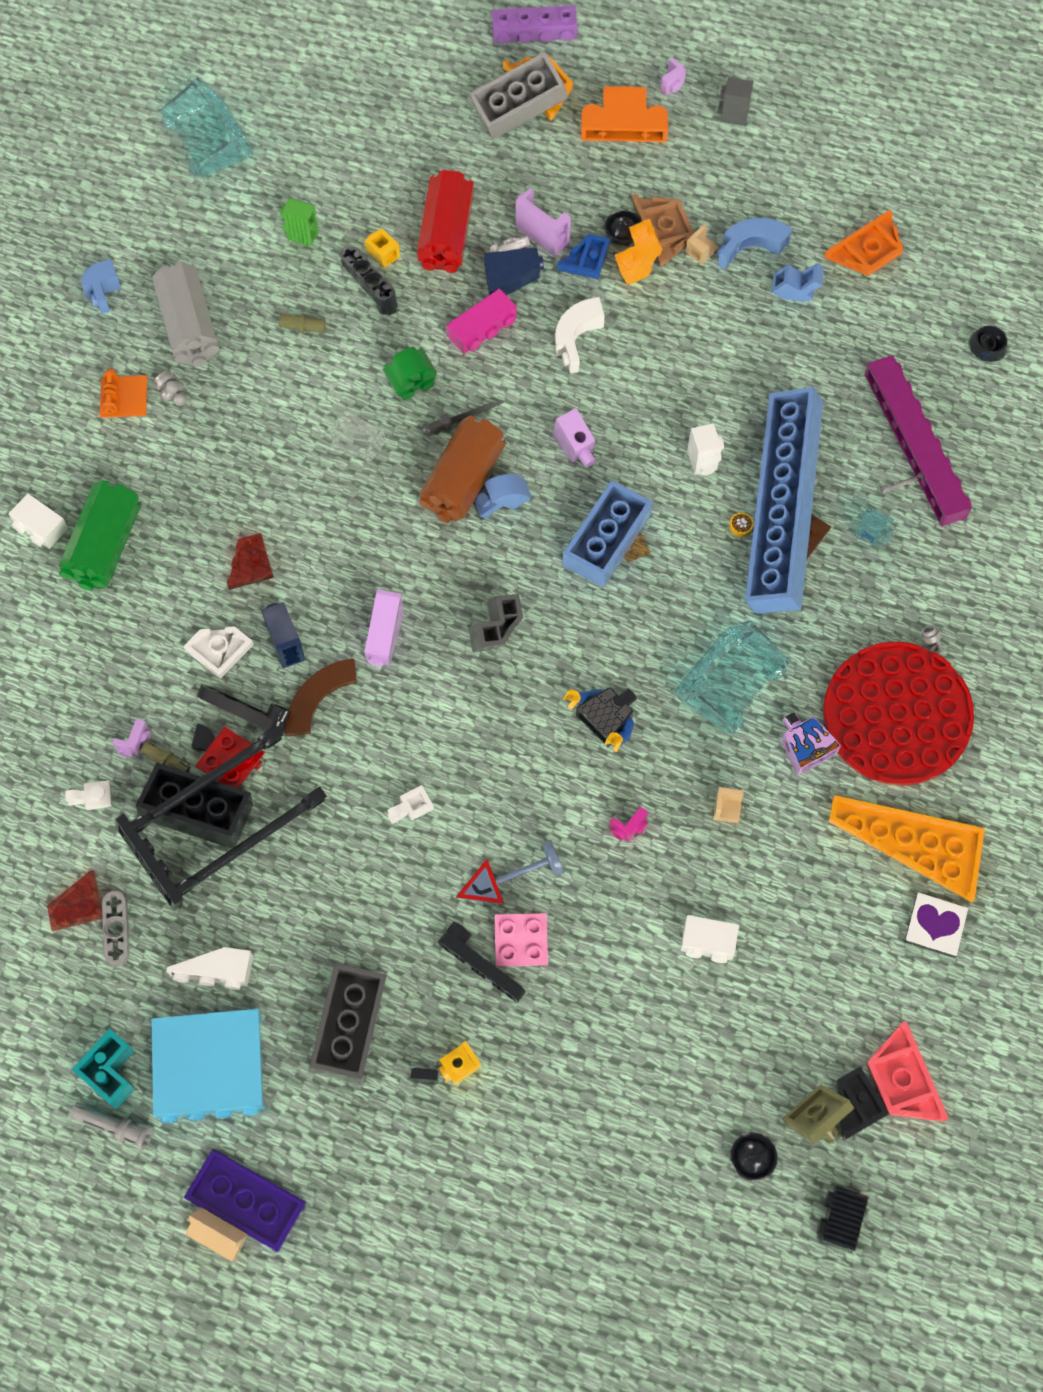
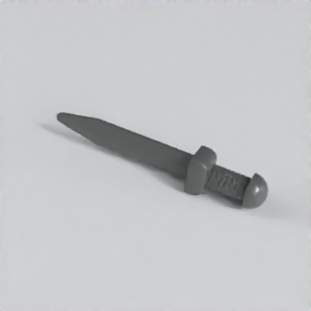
(446, 421)

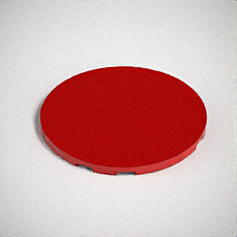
(898, 713)

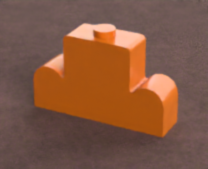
(624, 117)

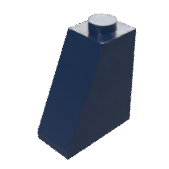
(512, 269)
(283, 634)

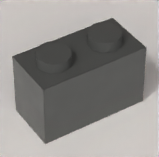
(736, 101)

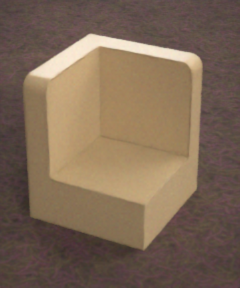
(700, 246)
(728, 805)

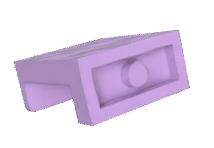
(540, 227)

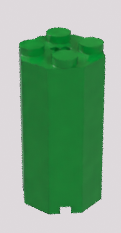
(100, 535)

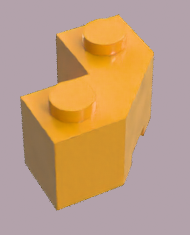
(638, 260)

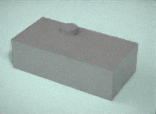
(519, 95)

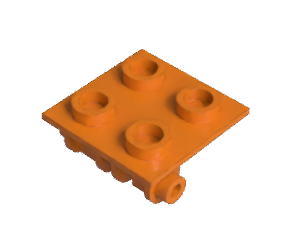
(123, 395)

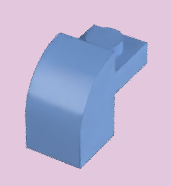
(100, 279)
(797, 285)
(501, 491)

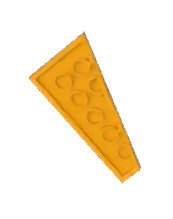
(929, 845)

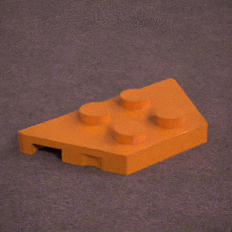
(869, 246)

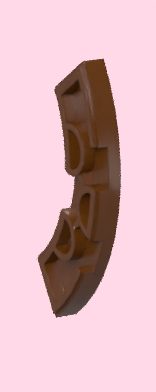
(314, 691)

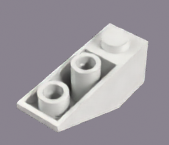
(221, 966)

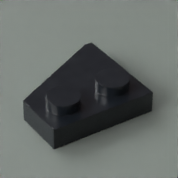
(865, 1100)

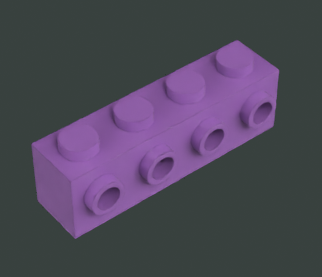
(558, 25)

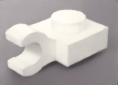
(95, 795)
(413, 803)

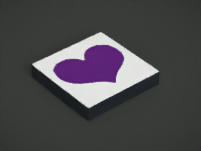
(936, 925)

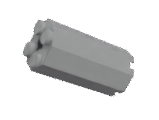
(185, 314)

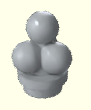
(170, 388)

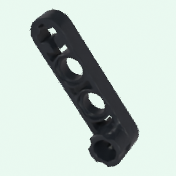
(385, 302)
(275, 715)
(454, 943)

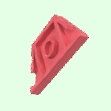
(904, 1078)

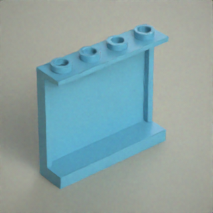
(207, 1065)

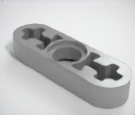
(107, 922)

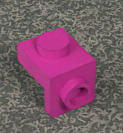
(636, 824)

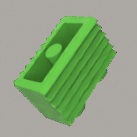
(299, 221)

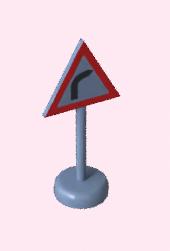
(484, 886)

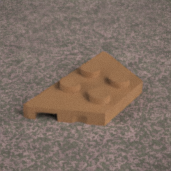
(669, 222)

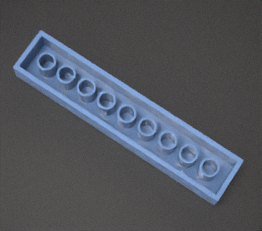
(784, 501)

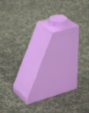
(384, 627)

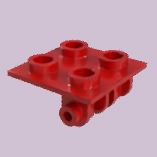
(222, 749)

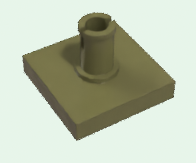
(818, 1115)

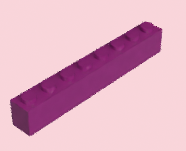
(918, 440)

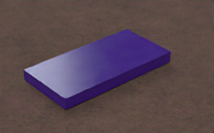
(245, 1200)

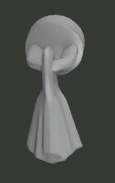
(931, 635)

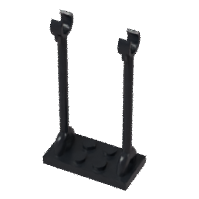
(159, 871)

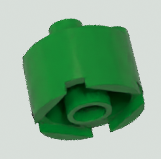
(410, 372)

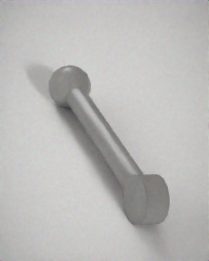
(886, 488)

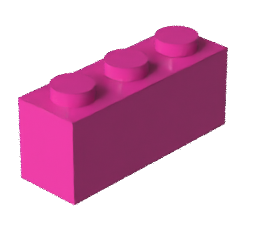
(482, 321)

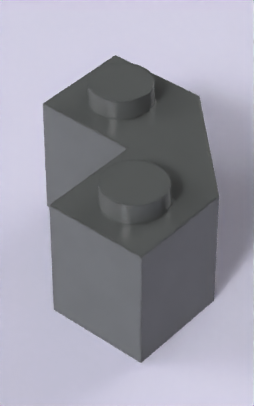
(504, 615)

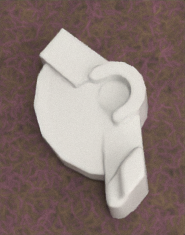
(511, 244)

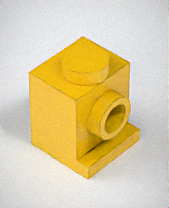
(382, 247)
(469, 1065)

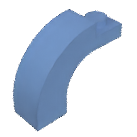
(753, 232)

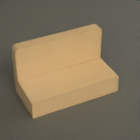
(215, 1233)

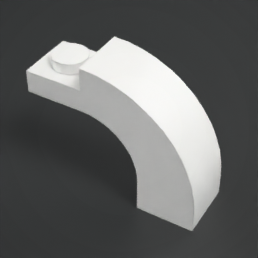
(576, 320)

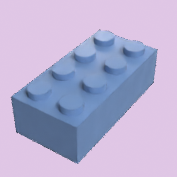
(607, 533)

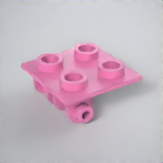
(521, 939)

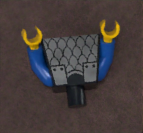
(605, 713)

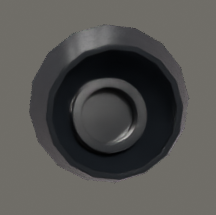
(618, 226)
(988, 343)
(753, 1156)

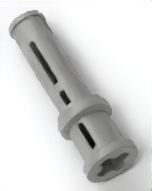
(121, 1129)

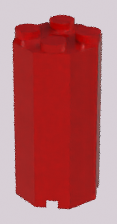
(445, 221)

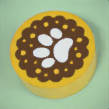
(741, 524)

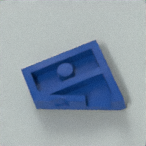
(586, 257)

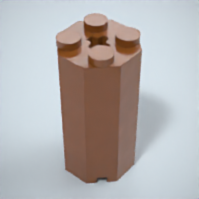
(462, 469)

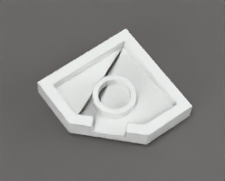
(218, 648)

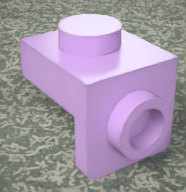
(674, 79)
(139, 735)

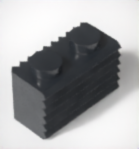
(843, 1219)

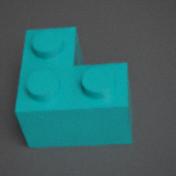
(100, 1068)

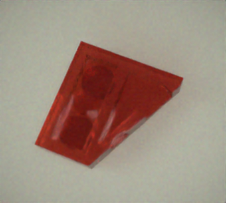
(250, 562)
(77, 904)

